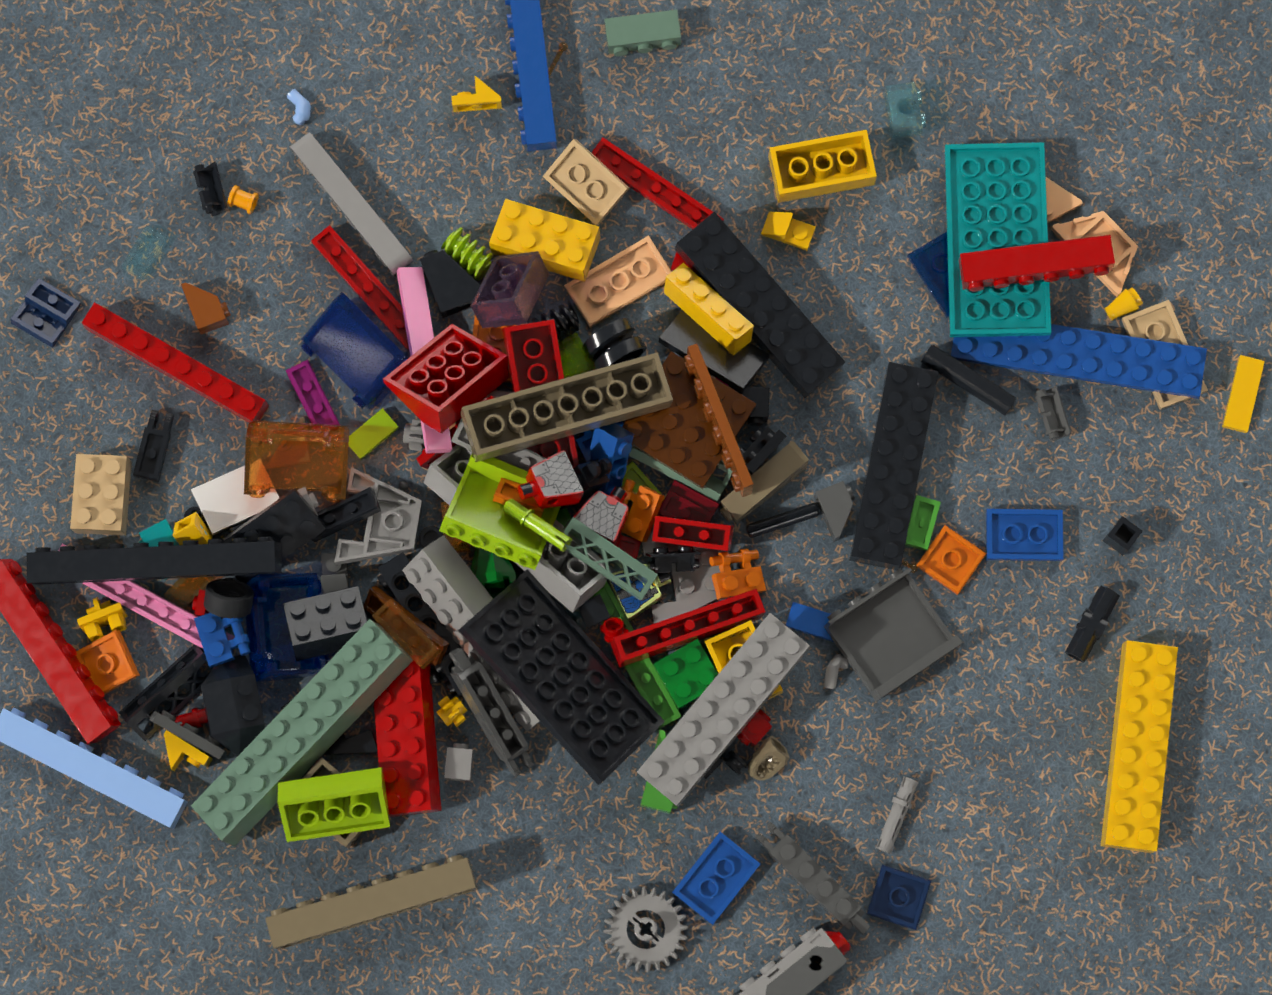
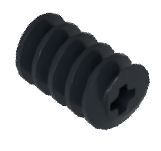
(563, 319)

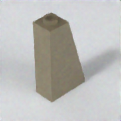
(767, 481)

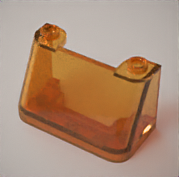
(296, 457)

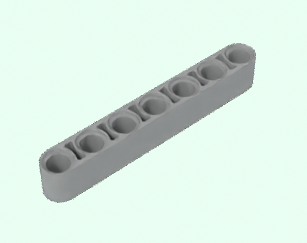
(351, 202)

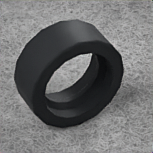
(228, 598)

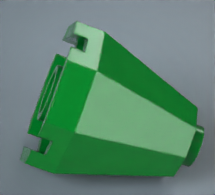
(493, 571)

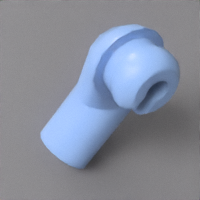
(302, 107)

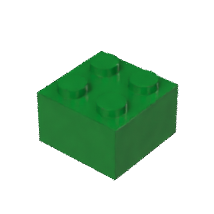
(686, 673)

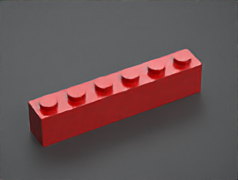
(1036, 262)
(687, 628)

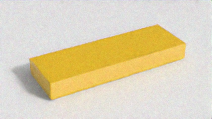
(1243, 394)

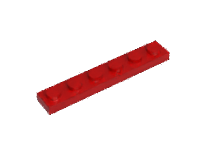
(651, 185)
(362, 282)

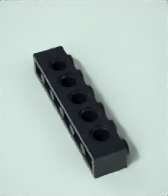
(390, 574)

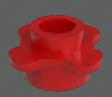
(613, 627)

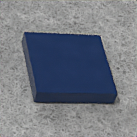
(898, 897)

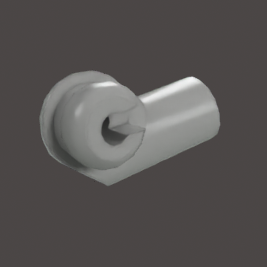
(832, 670)

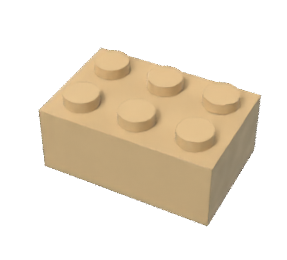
(101, 494)

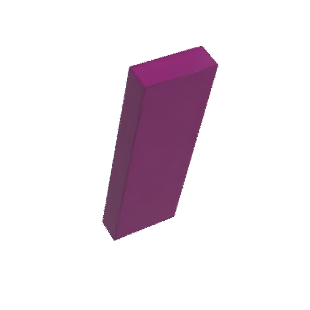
(311, 394)

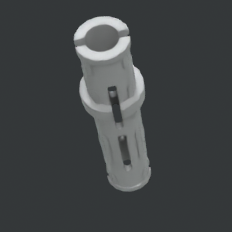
(900, 806)

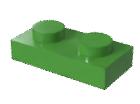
(922, 522)

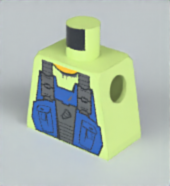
(632, 606)

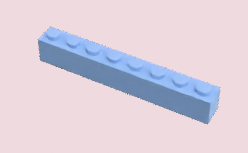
(90, 769)

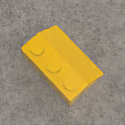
(727, 644)

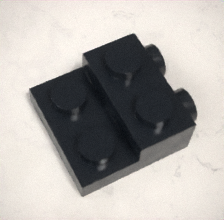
(762, 446)

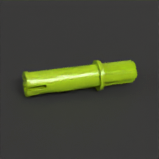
(537, 524)

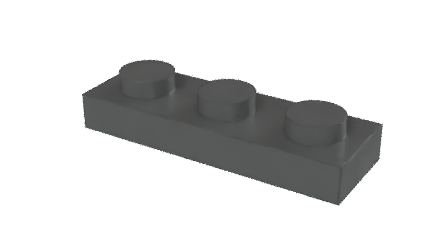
(187, 733)

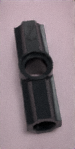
(1092, 624)

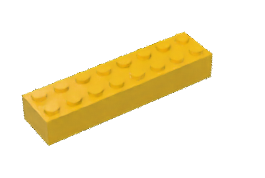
(1139, 746)

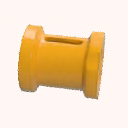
(242, 199)

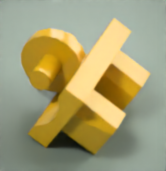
(100, 616)

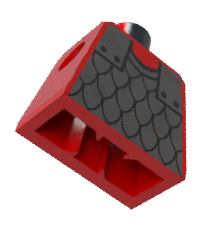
(552, 483)
(605, 514)

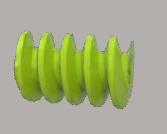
(467, 254)

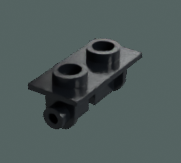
(213, 196)
(663, 559)

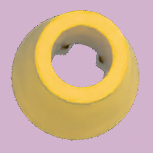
(1123, 304)

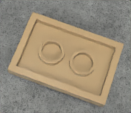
(586, 182)

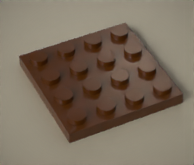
(680, 434)

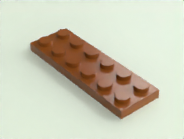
(714, 412)

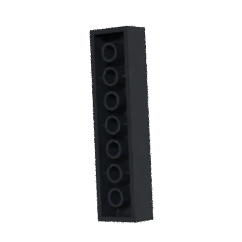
(778, 323)
(893, 466)

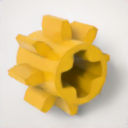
(451, 711)

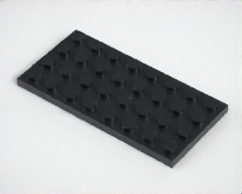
(562, 676)

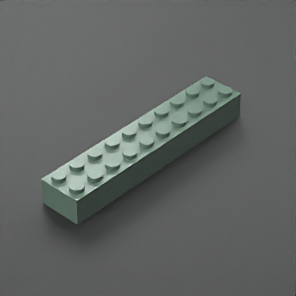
(301, 732)

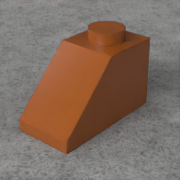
(206, 308)

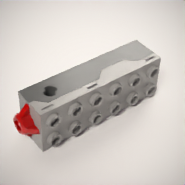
(793, 973)

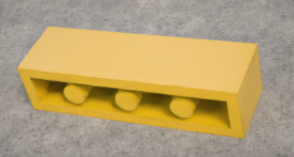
(708, 309)

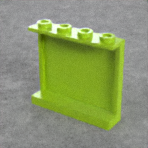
(484, 523)

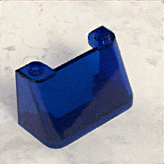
(354, 350)
(267, 626)

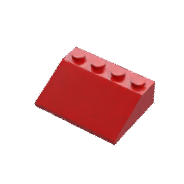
(448, 375)

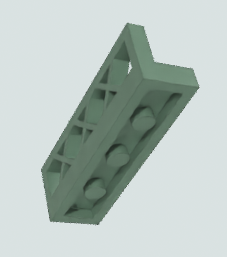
(713, 488)
(609, 553)

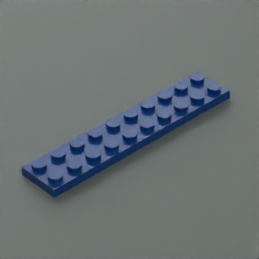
(1093, 358)

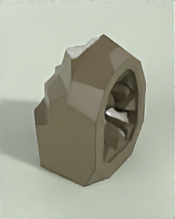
(768, 759)

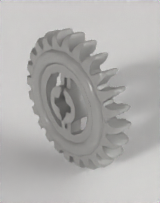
(626, 912)

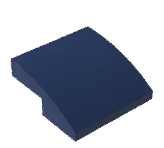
(45, 312)

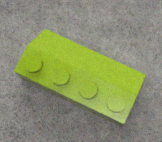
(333, 804)

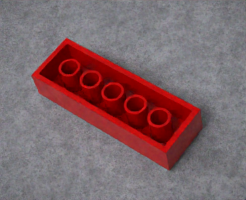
(533, 362)
(408, 743)

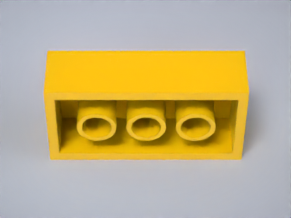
(822, 166)
(562, 242)

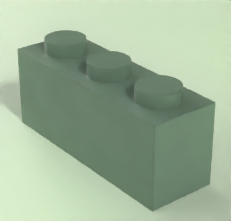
(642, 32)

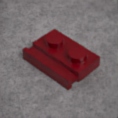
(687, 504)

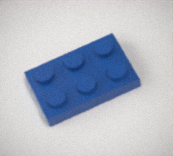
(1024, 534)
(716, 878)

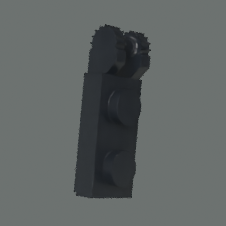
(153, 448)

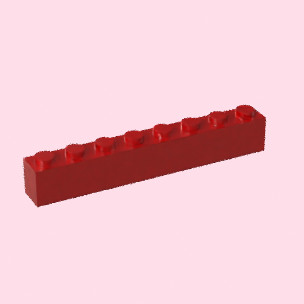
(174, 364)
(54, 656)

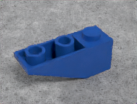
(615, 444)

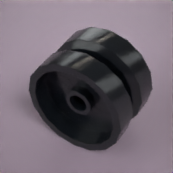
(614, 344)

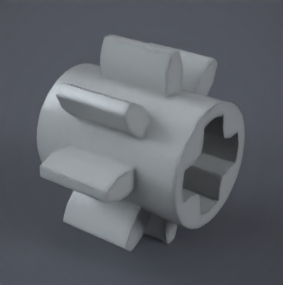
(413, 435)

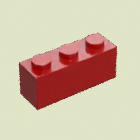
(693, 533)

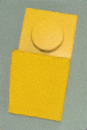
(483, 99)
(785, 229)
(179, 748)

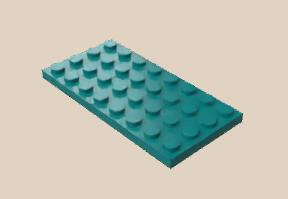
(994, 204)

